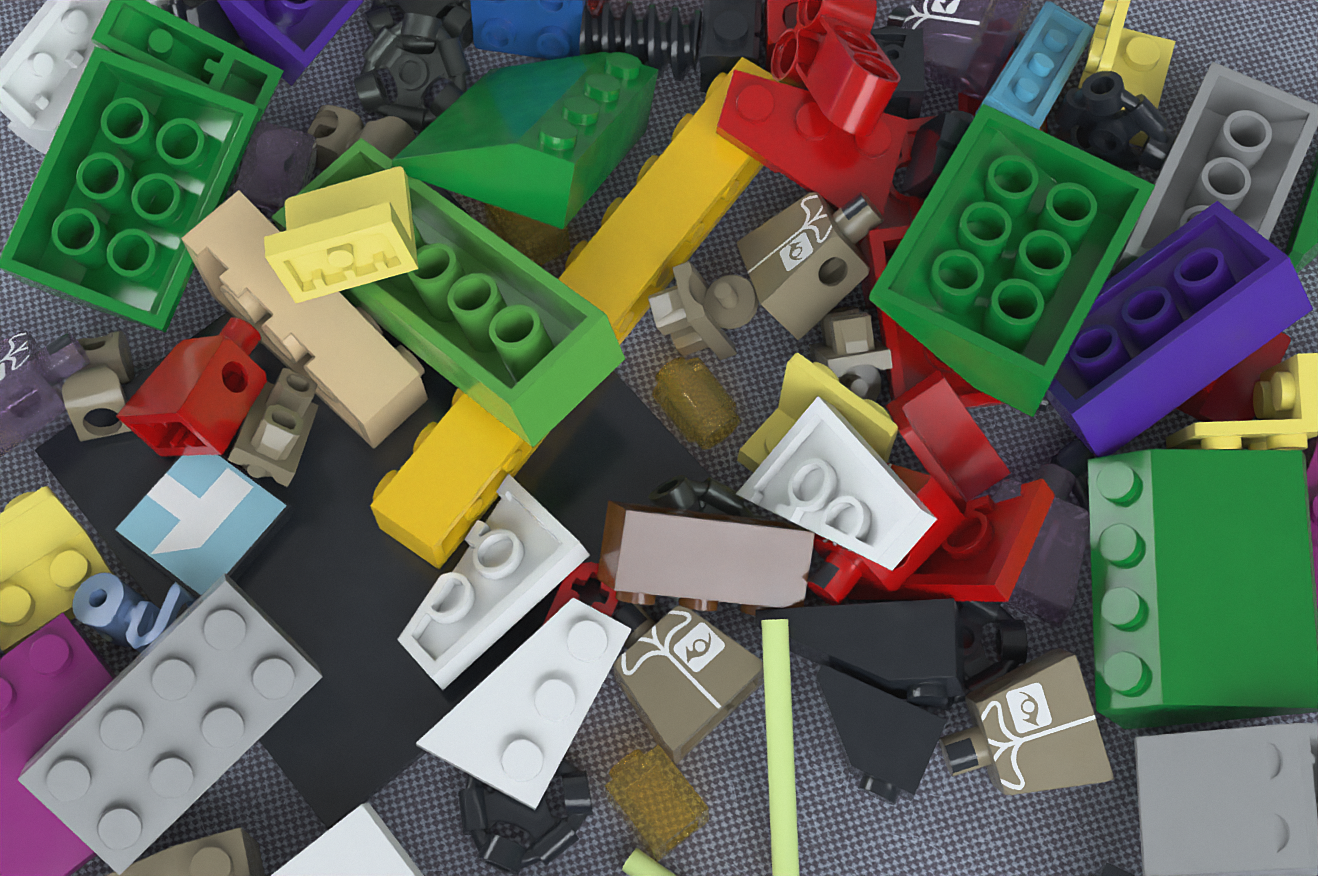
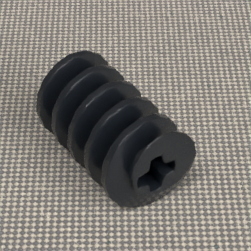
(644, 38)

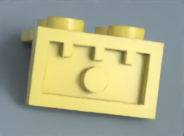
(1135, 56)
(345, 236)
(800, 388)
(1282, 398)
(41, 564)

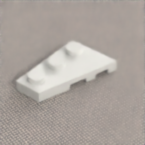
(839, 488)
(498, 580)
(531, 705)

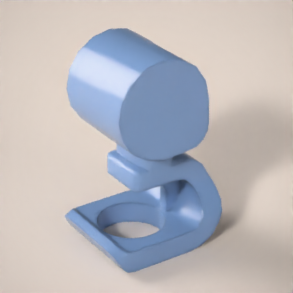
(124, 614)

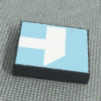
(203, 521)

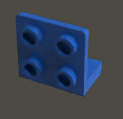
(528, 27)

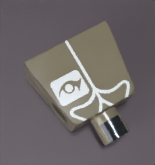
(808, 258)
(682, 676)
(1032, 730)

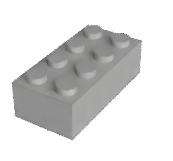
(170, 724)

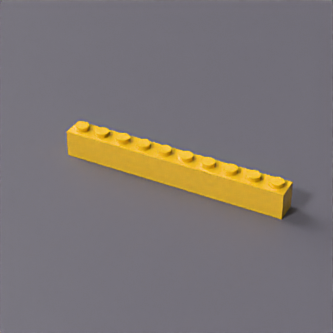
(631, 256)

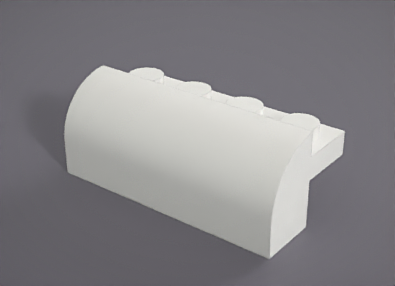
(46, 65)

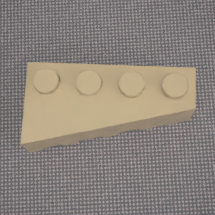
(319, 338)

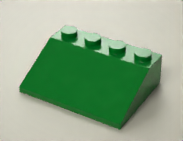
(537, 134)
(123, 185)
(1010, 255)
(1202, 586)

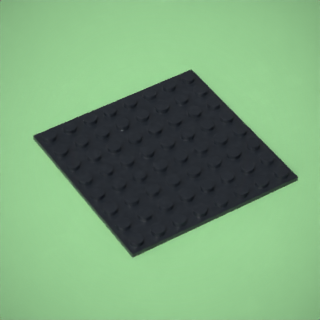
(352, 587)

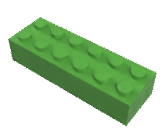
(483, 311)

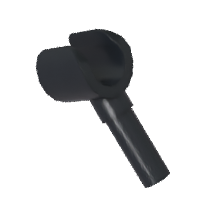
(1075, 459)

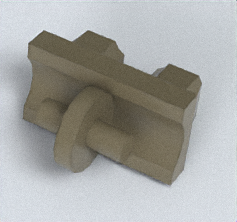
(698, 312)
(852, 351)
(276, 428)

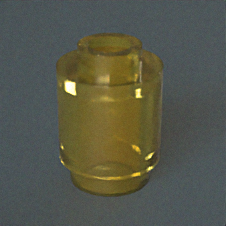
(695, 402)

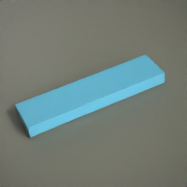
(1040, 66)

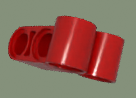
(837, 62)

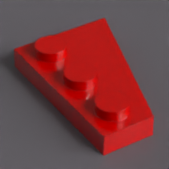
(793, 137)
(980, 555)

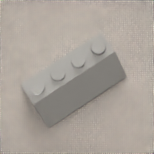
(1233, 148)

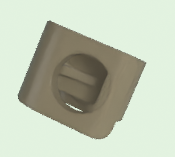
(341, 128)
(99, 384)

